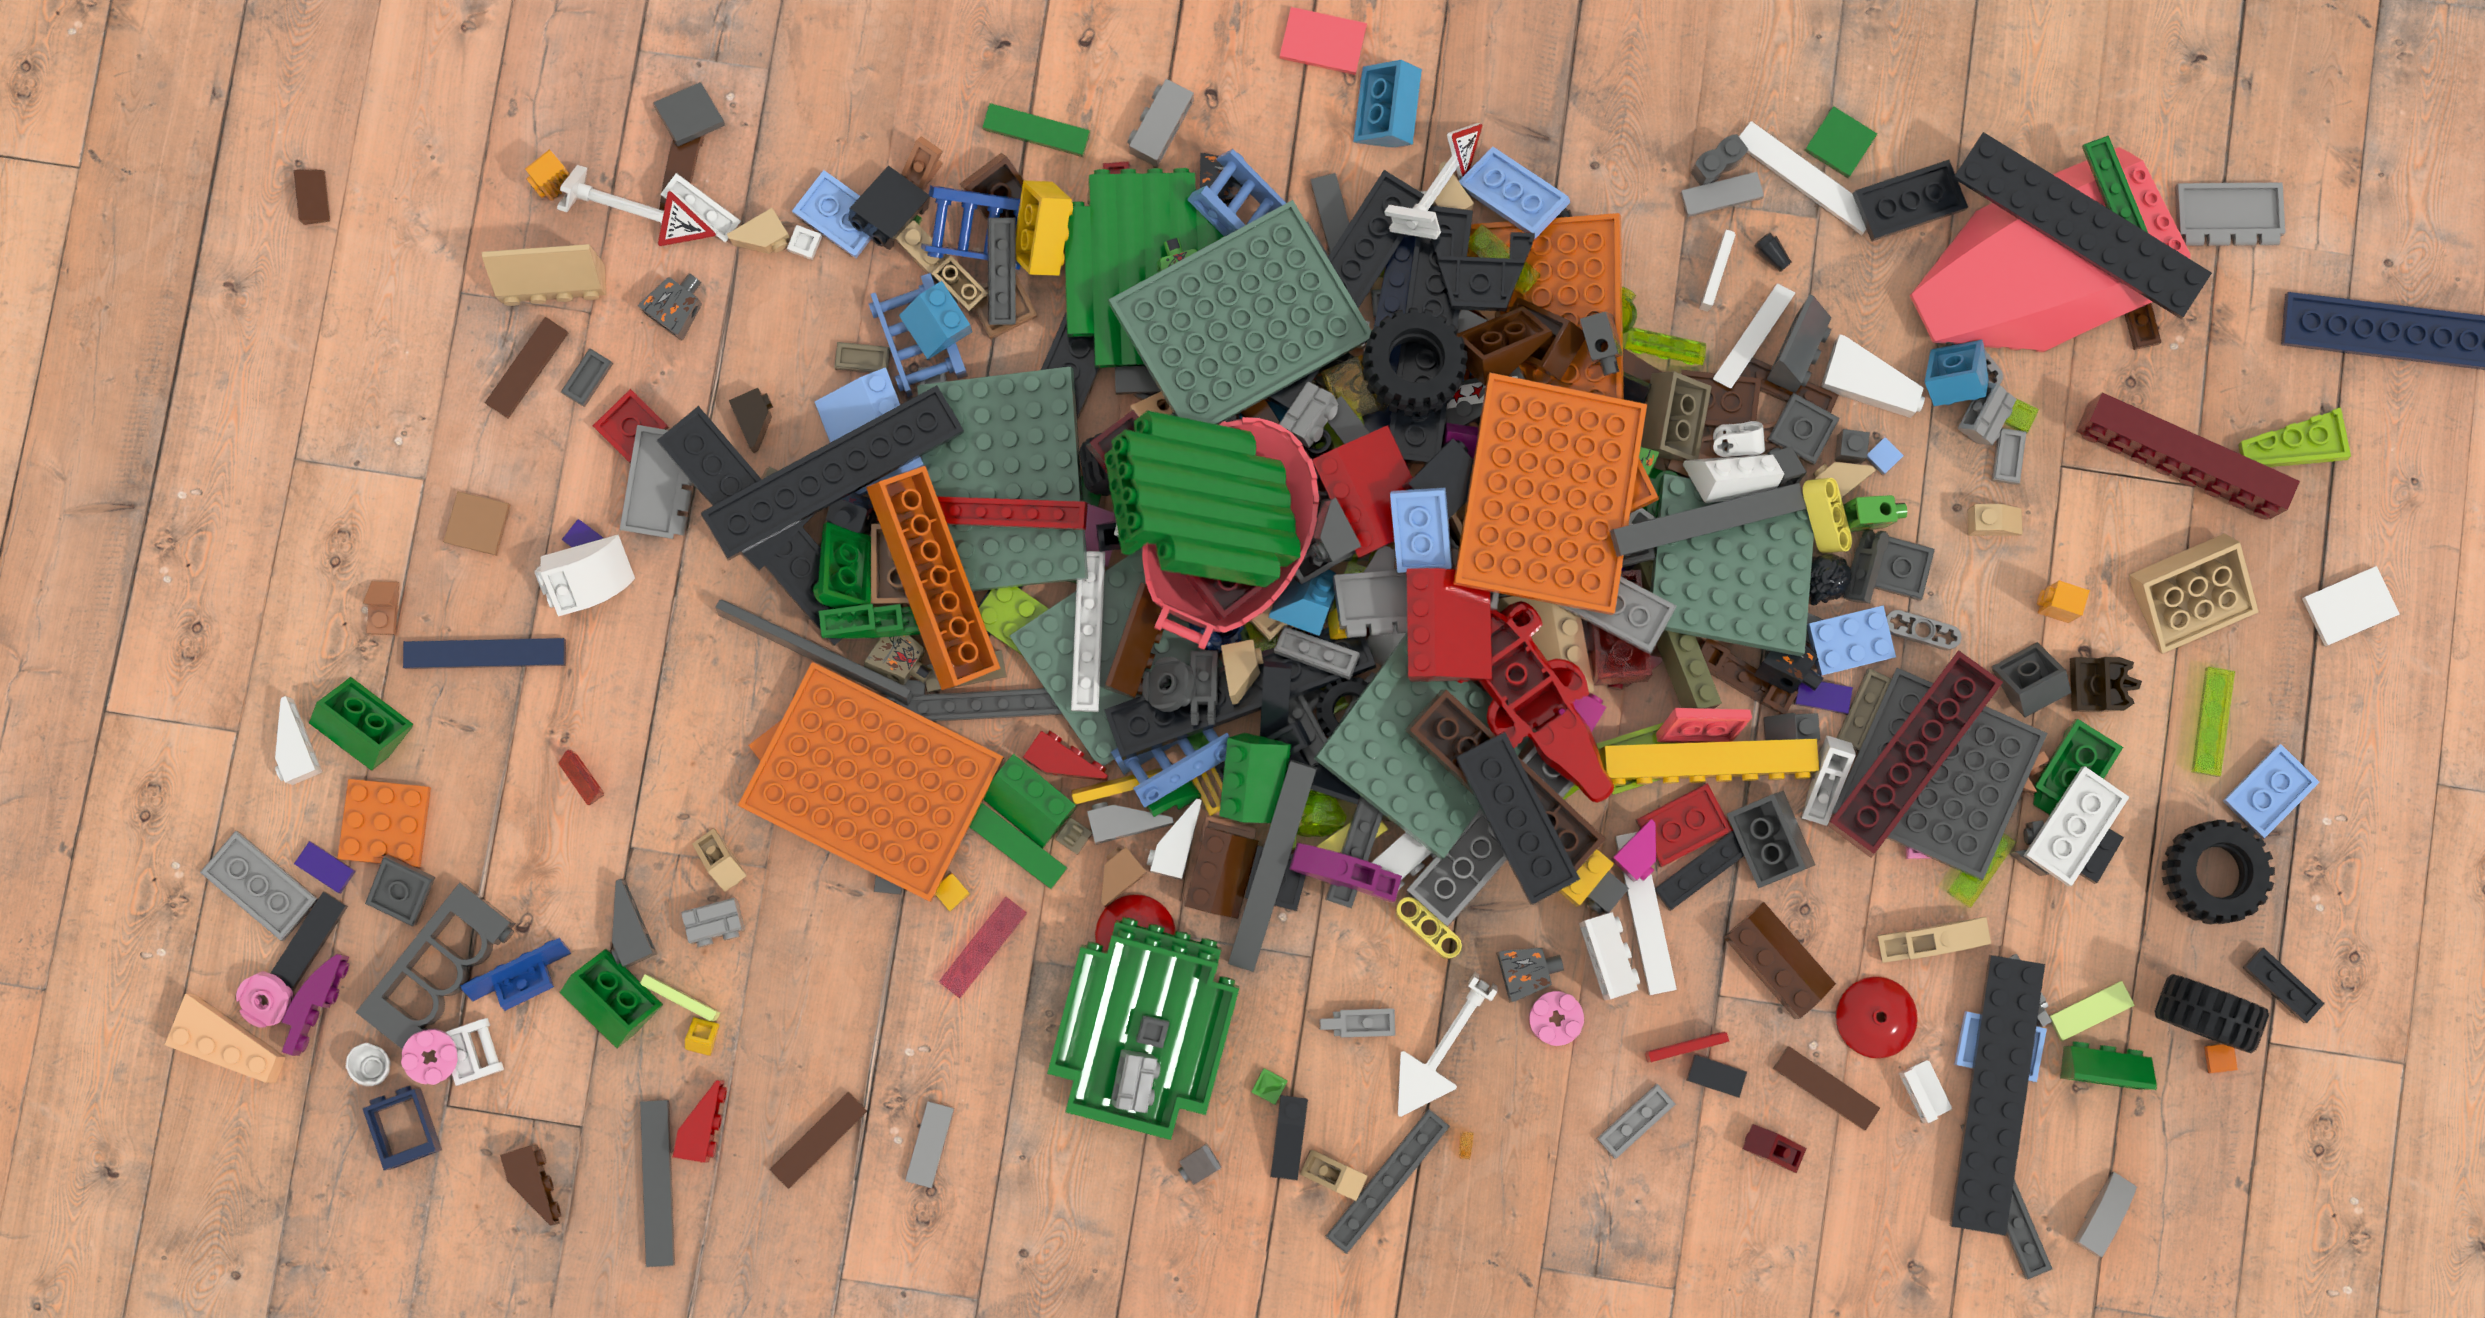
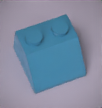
(935, 320)
(1957, 373)

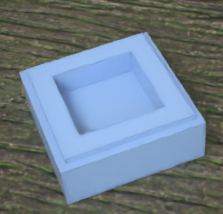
(1884, 456)

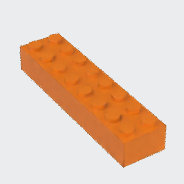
(933, 577)

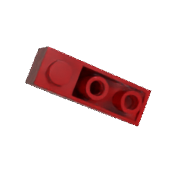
(1055, 759)
(697, 1132)

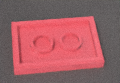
(1323, 40)
(1703, 725)

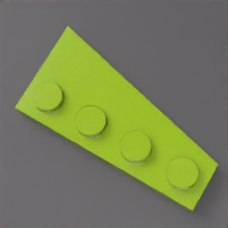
(2307, 442)

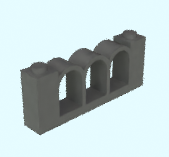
(476, 912)

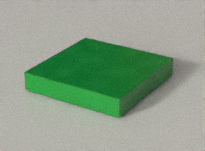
(1840, 142)

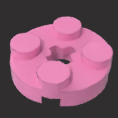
(274, 989)
(1548, 1031)
(433, 1072)

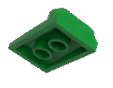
(844, 568)
(2078, 748)

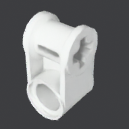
(1742, 439)

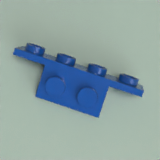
(519, 978)

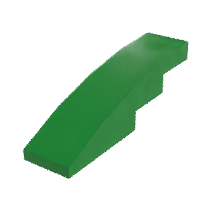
(868, 622)

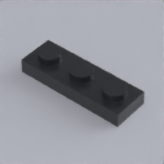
(2283, 985)

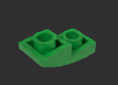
(1179, 797)

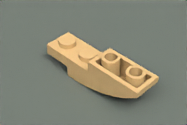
(946, 269)
(1934, 940)

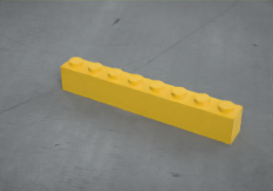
(1710, 760)

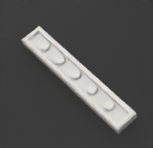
(1803, 176)
(1088, 635)
(1648, 930)

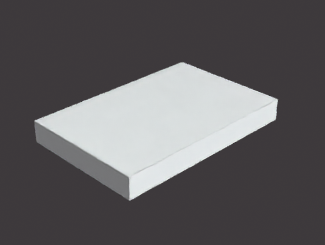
(2350, 606)

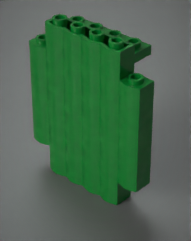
(1119, 245)
(1202, 500)
(1102, 1014)

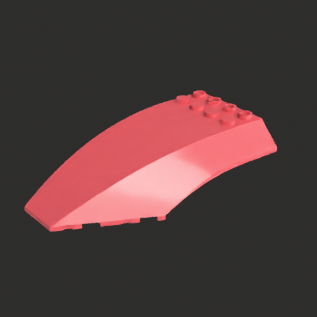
(2025, 289)

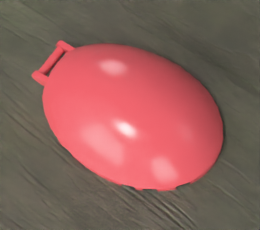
(1175, 592)

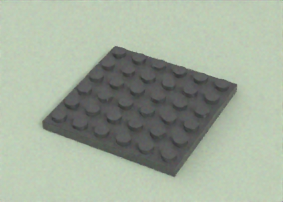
(1972, 792)

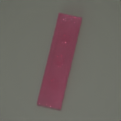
(983, 947)

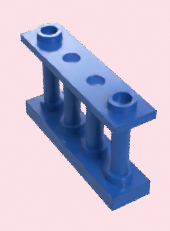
(969, 202)

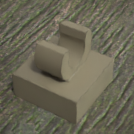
(1074, 836)

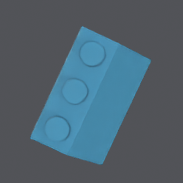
(1387, 104)
(1306, 603)

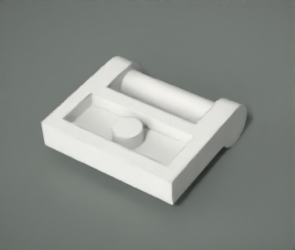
(468, 1064)

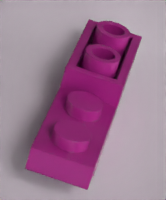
(1346, 871)
(317, 991)

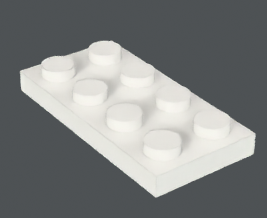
(2076, 826)

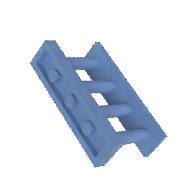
(1224, 217)
(952, 363)
(1173, 775)

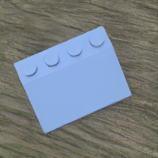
(857, 405)

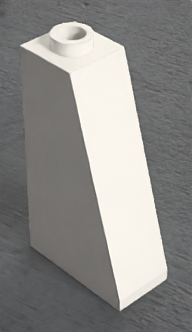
(1867, 379)

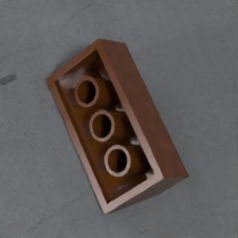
(1135, 646)
(1780, 961)

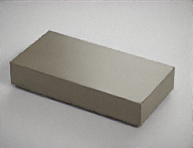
(861, 357)

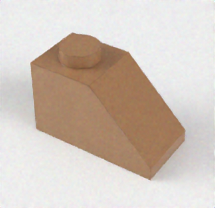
(1120, 874)

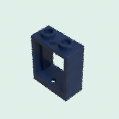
(379, 1136)

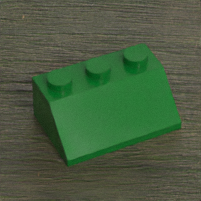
(360, 723)
(1253, 777)
(1028, 801)
(610, 998)
(2108, 1067)

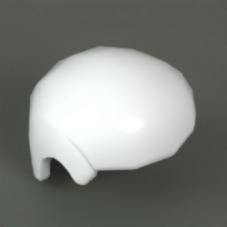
(368, 1064)

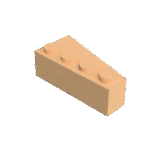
(217, 1039)

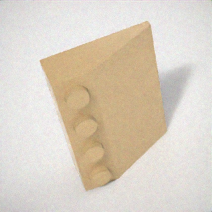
(545, 274)
(2195, 592)
(1559, 635)

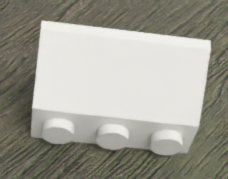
(1734, 476)
(1609, 956)

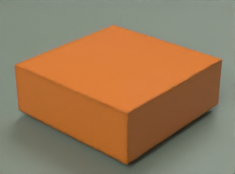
(2220, 1058)

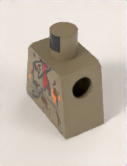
(898, 659)

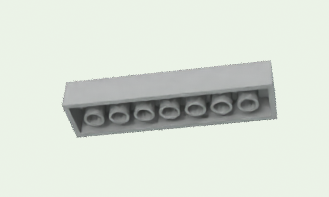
(1474, 859)

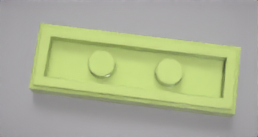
(680, 998)
(2091, 1010)

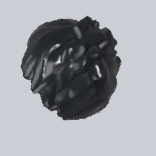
(1828, 578)

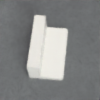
(1925, 1091)

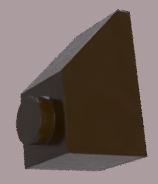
(753, 416)

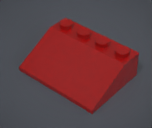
(1361, 481)
(1447, 628)

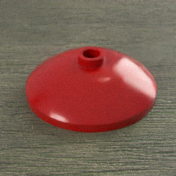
(1137, 907)
(1858, 1021)

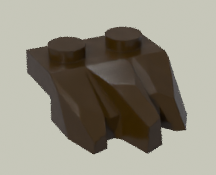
(2101, 684)

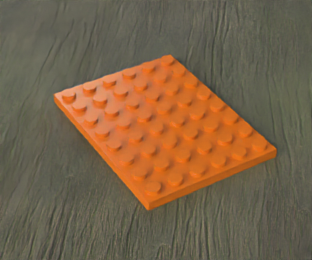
(1578, 279)
(1547, 490)
(871, 781)

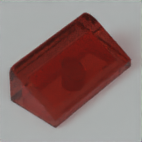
(580, 777)

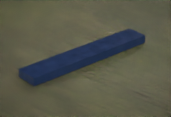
(484, 653)

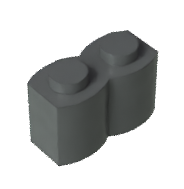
(1719, 160)

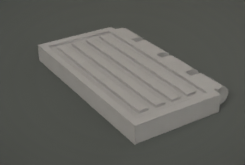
(2230, 211)
(654, 489)
(1371, 601)

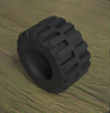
(1329, 698)

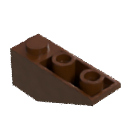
(528, 1177)

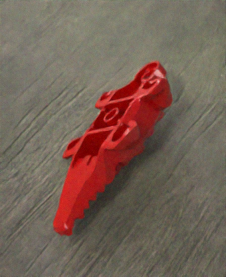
(1529, 695)

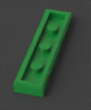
(1036, 130)
(2112, 180)
(1017, 846)

